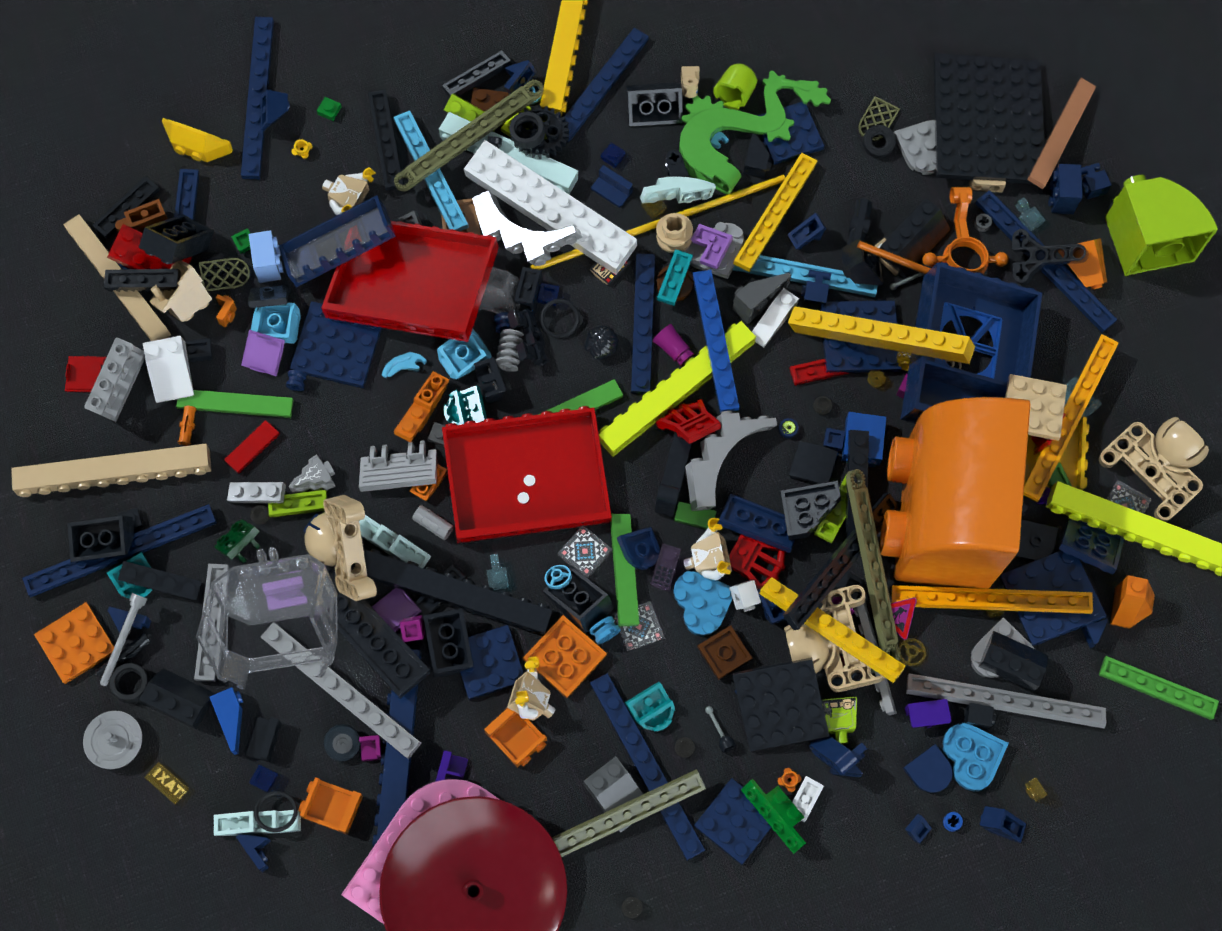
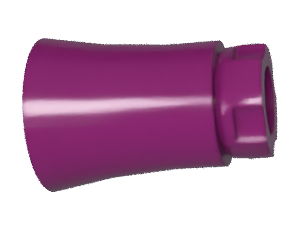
(673, 345)

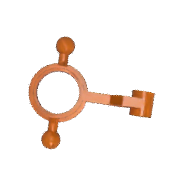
(962, 198)

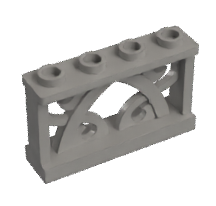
(115, 379)

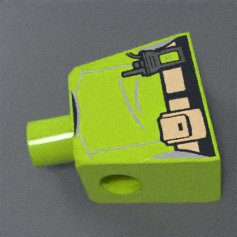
(841, 717)

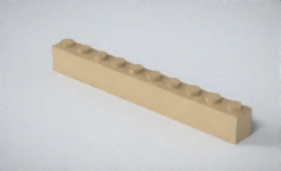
(111, 470)

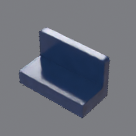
(612, 187)

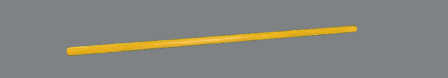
(688, 212)

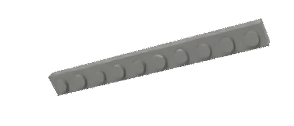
(346, 694)
(1006, 700)

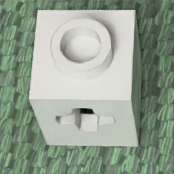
(745, 595)

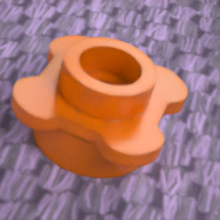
(795, 778)

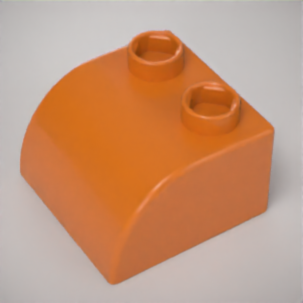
(958, 493)

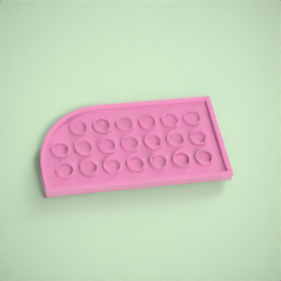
(365, 885)

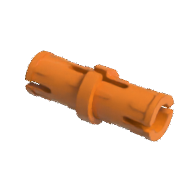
(187, 425)

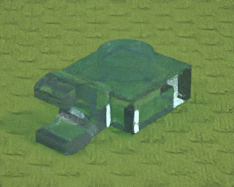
(1030, 217)
(497, 576)

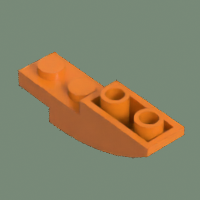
(422, 407)

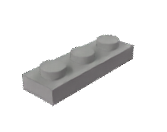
(256, 492)

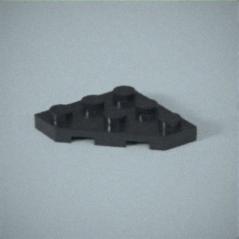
(808, 507)

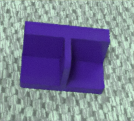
(928, 713)
(451, 767)

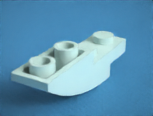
(681, 188)

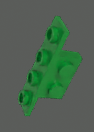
(778, 812)

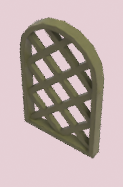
(884, 103)
(228, 273)

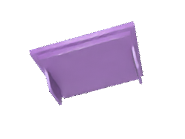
(263, 353)
(395, 607)

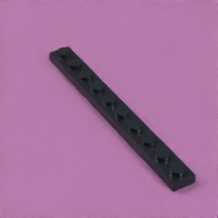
(834, 569)

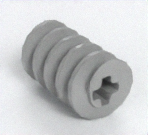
(507, 350)

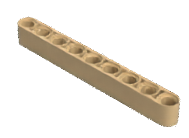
(131, 300)

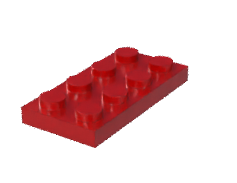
(127, 251)

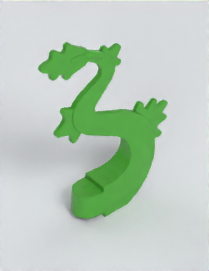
(708, 119)

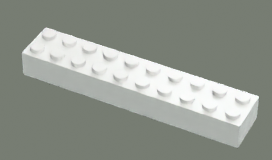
(549, 206)

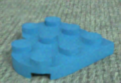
(703, 601)
(974, 754)

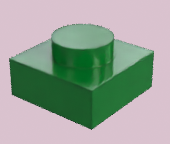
(329, 108)
(242, 241)

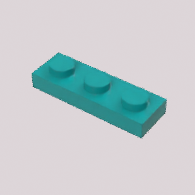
(674, 277)

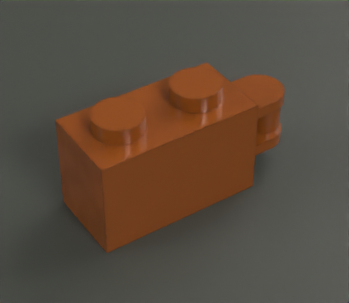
(143, 216)

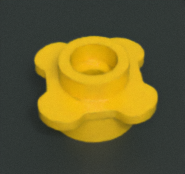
(301, 144)

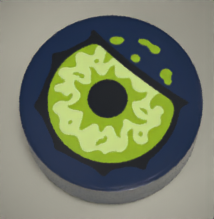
(788, 428)

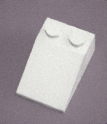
(168, 369)

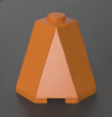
(1093, 270)
(1132, 602)

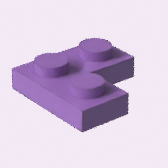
(715, 243)

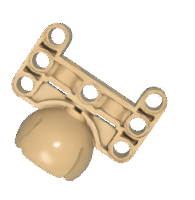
(1169, 453)
(341, 545)
(825, 654)

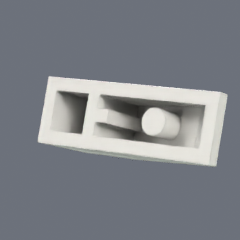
(775, 317)

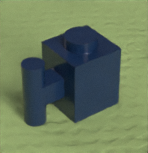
(1094, 183)
(816, 291)

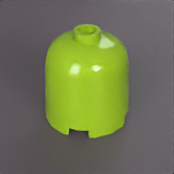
(736, 86)

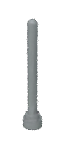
(136, 604)

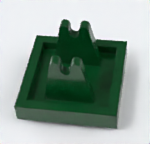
(236, 539)

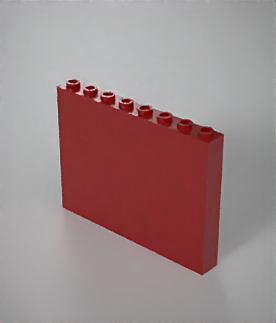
(415, 282)
(494, 457)

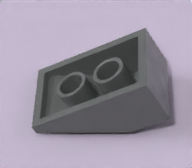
(758, 296)
(612, 786)

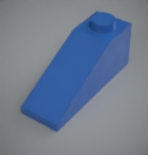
(229, 714)

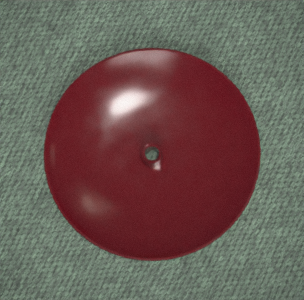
(469, 845)

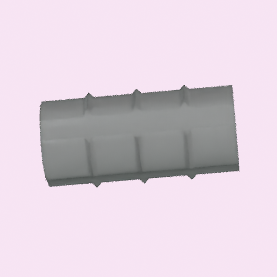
(432, 522)

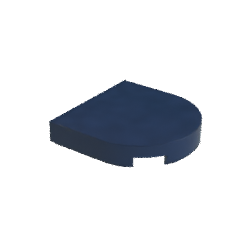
(640, 548)
(930, 771)

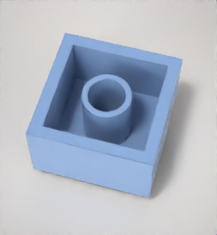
(265, 256)

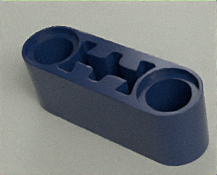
(833, 754)

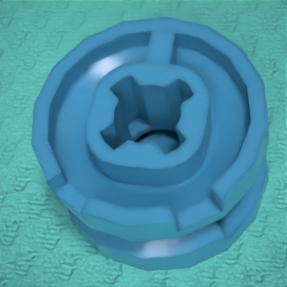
(604, 630)

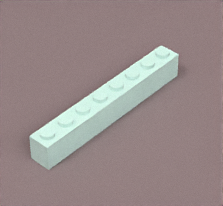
(548, 168)

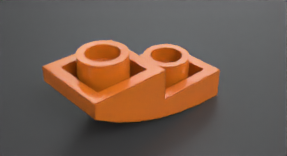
(425, 491)

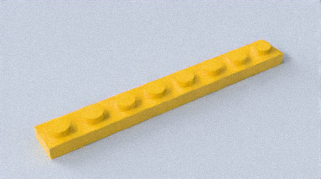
(775, 212)
(837, 633)

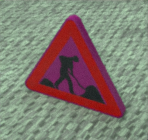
(903, 615)

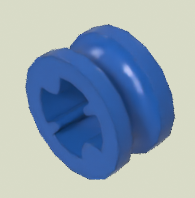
(957, 816)

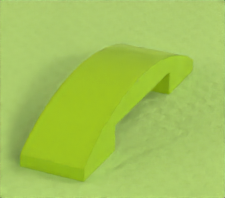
(832, 523)

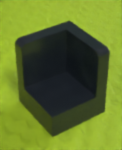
(849, 580)

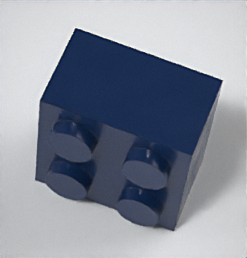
(1065, 189)

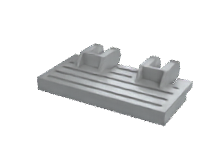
(398, 471)

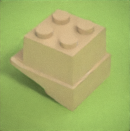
(187, 298)

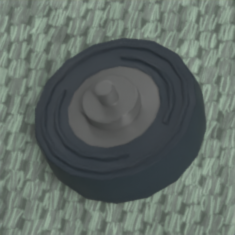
(341, 742)

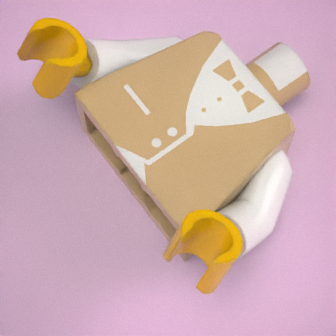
(348, 190)
(710, 553)
(529, 695)

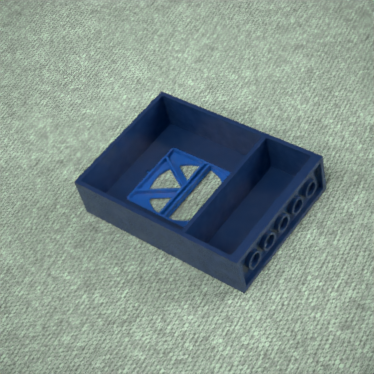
(1002, 308)

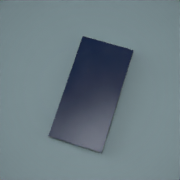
(756, 522)

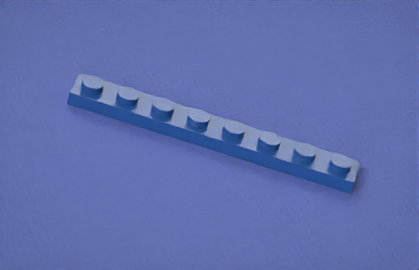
(715, 341)

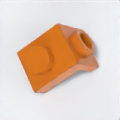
(227, 311)

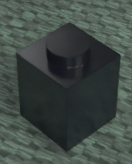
(980, 716)

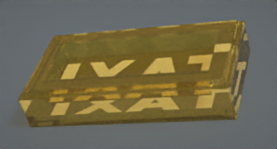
(166, 783)

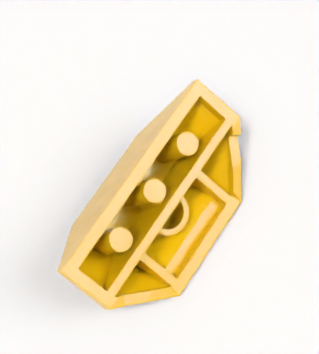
(195, 142)

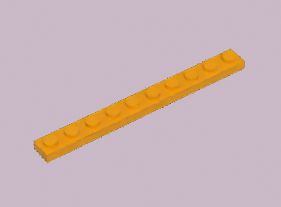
(1073, 412)
(996, 599)

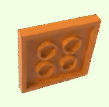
(75, 643)
(566, 656)

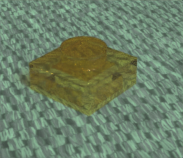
(654, 209)
(1035, 790)

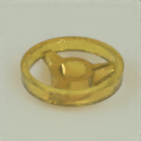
(910, 656)

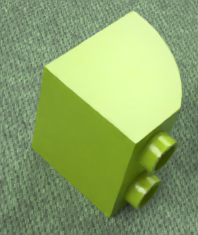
(1157, 225)

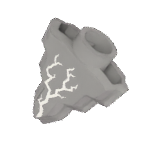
(314, 476)

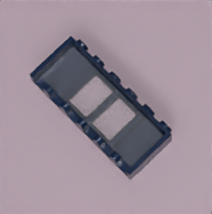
(336, 241)

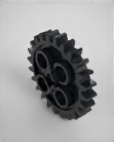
(553, 125)

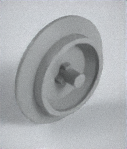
(112, 740)

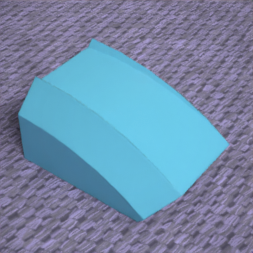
(278, 321)
(459, 356)

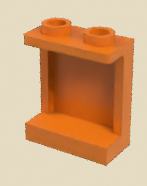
(515, 737)
(330, 805)

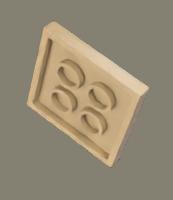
(1046, 404)

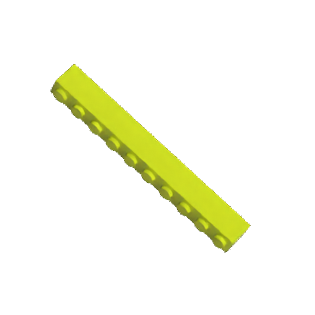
(670, 392)
(1136, 527)

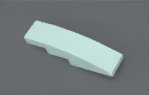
(392, 543)
(245, 823)

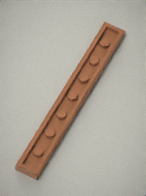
(1061, 133)

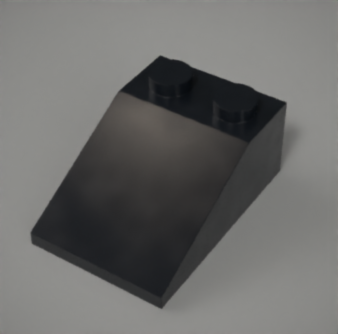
(580, 600)

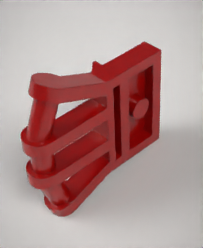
(694, 428)
(745, 554)

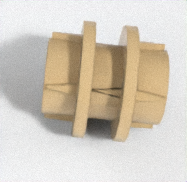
(674, 232)

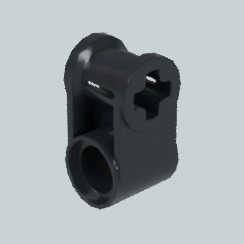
(677, 167)

